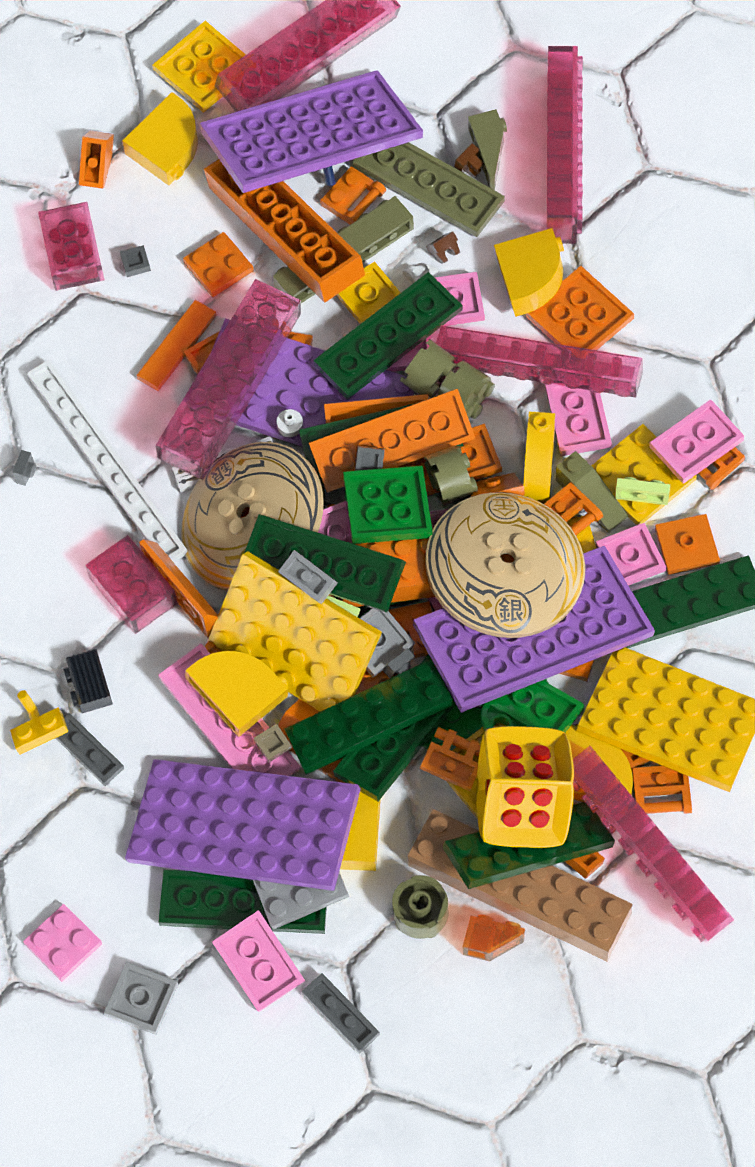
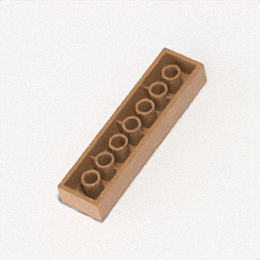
(540, 898)

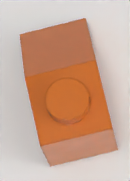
(95, 158)

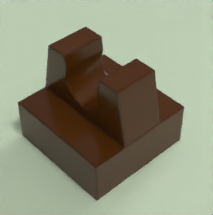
(469, 161)
(440, 245)

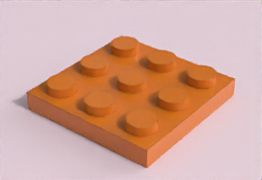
(581, 313)

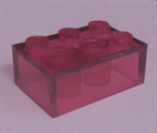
(71, 246)
(131, 584)

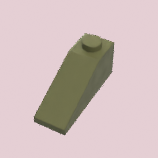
(488, 135)
(585, 478)

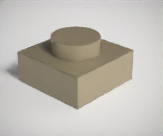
(272, 743)

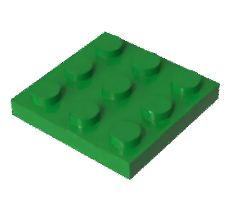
(387, 504)

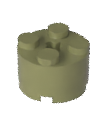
(428, 369)
(472, 387)
(449, 474)
(409, 896)

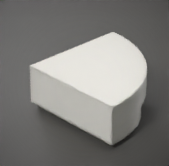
(414, 273)

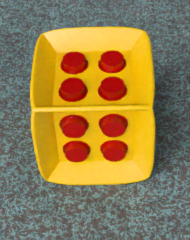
(524, 787)

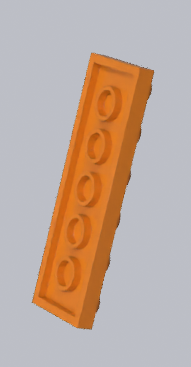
(402, 433)

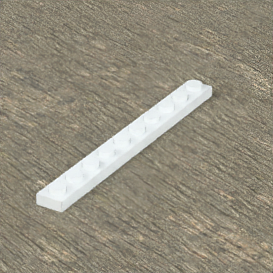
(105, 460)

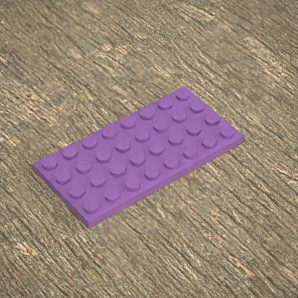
(310, 131)
(299, 386)
(488, 666)
(243, 824)

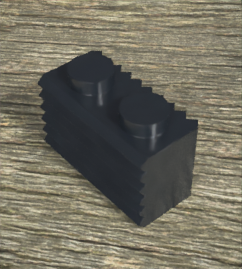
(88, 680)

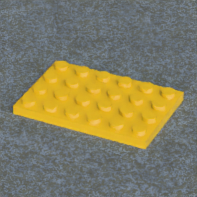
(309, 643)
(671, 718)

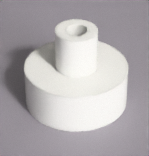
(289, 423)

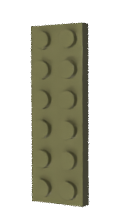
(433, 185)

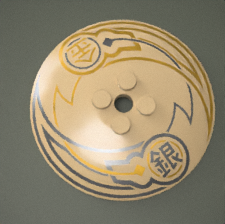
(257, 476)
(497, 595)

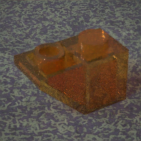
(490, 939)

